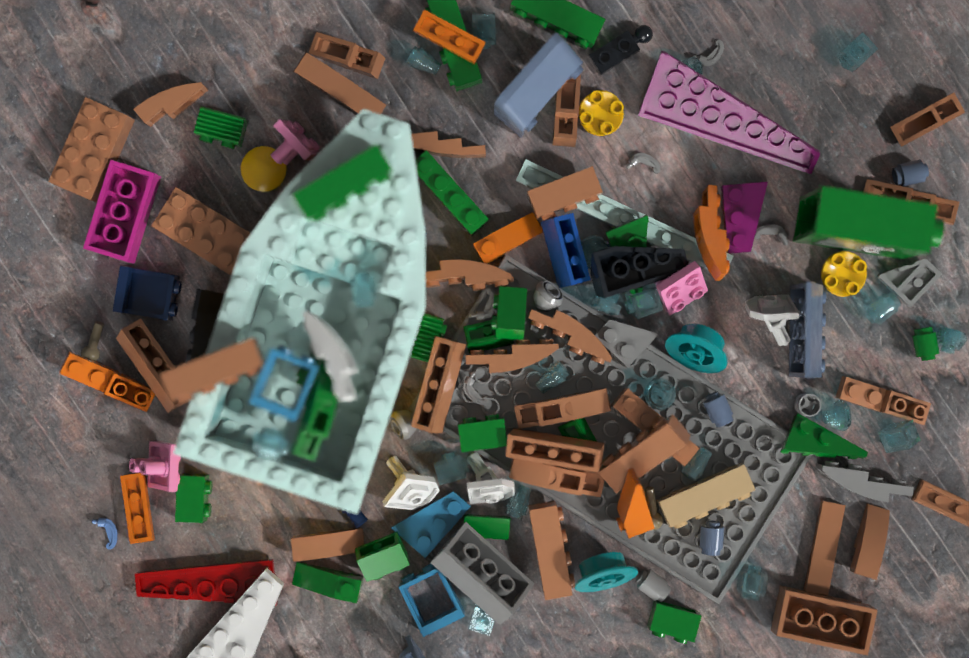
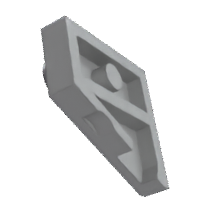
(910, 280)
(624, 340)

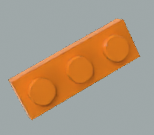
(449, 37)
(137, 508)

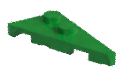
(630, 235)
(810, 438)

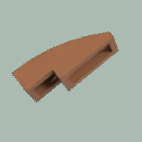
(347, 55)
(170, 102)
(566, 113)
(927, 119)
(870, 542)
(326, 544)

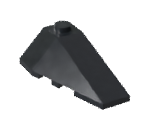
(627, 268)
(205, 313)

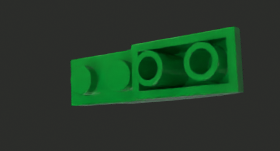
(317, 415)

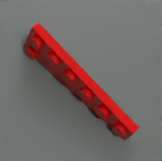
(204, 583)

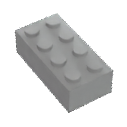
(482, 573)

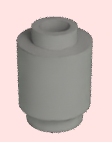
(653, 585)

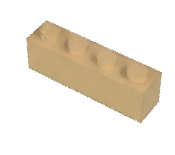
(705, 495)

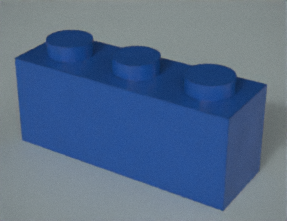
(565, 250)

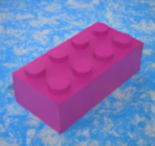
(122, 211)

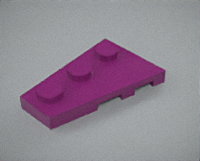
(741, 213)

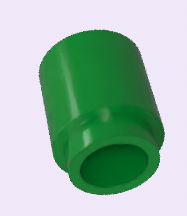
(925, 343)

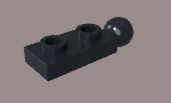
(620, 48)

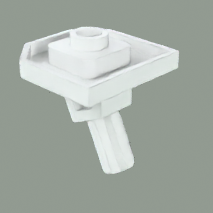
(775, 312)
(487, 485)
(410, 489)

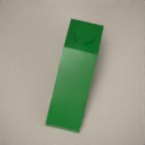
(328, 582)

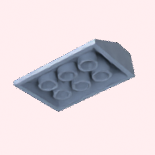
(806, 332)

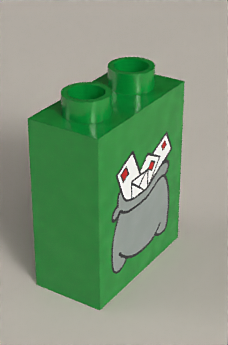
(867, 223)

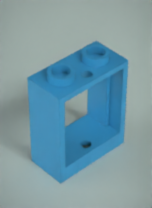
(274, 406)
(439, 621)

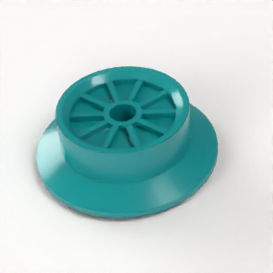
(698, 348)
(604, 572)

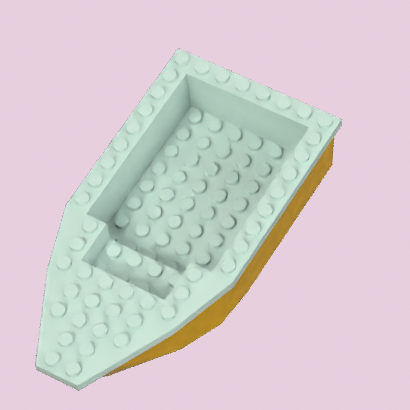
(308, 267)

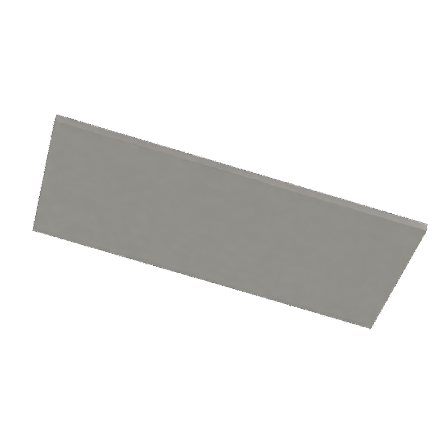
(745, 440)

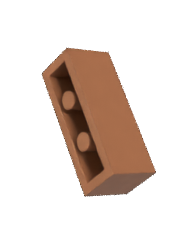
(565, 193)

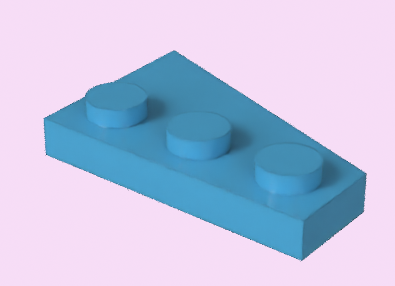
(429, 526)

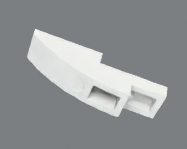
(330, 346)

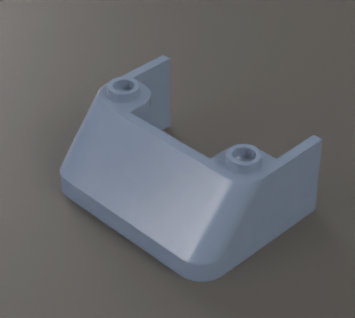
(537, 84)

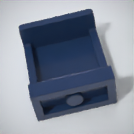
(147, 293)

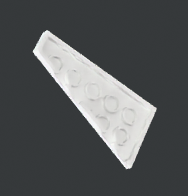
(243, 625)

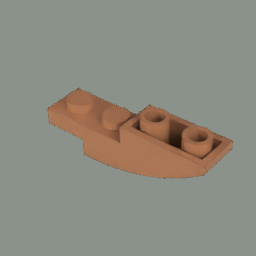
(475, 274)
(579, 339)
(522, 355)
(883, 400)
(562, 408)
(557, 478)

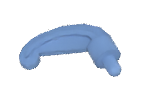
(110, 530)

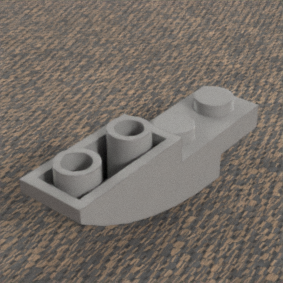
(857, 481)

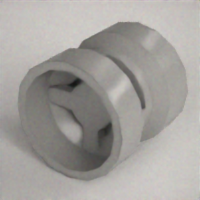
(810, 407)

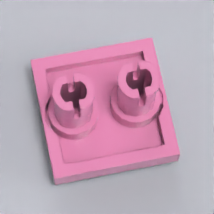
(294, 143)
(681, 288)
(160, 466)

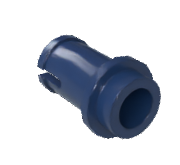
(358, 519)

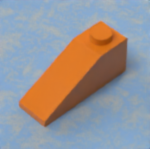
(507, 238)
(633, 508)

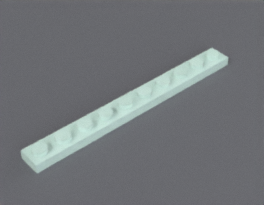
(618, 214)

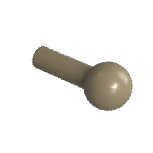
(91, 351)
(651, 503)

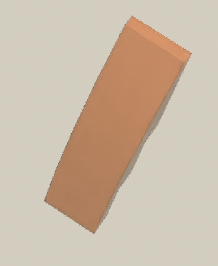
(337, 85)
(445, 148)
(946, 208)

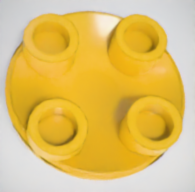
(601, 113)
(261, 170)
(844, 273)

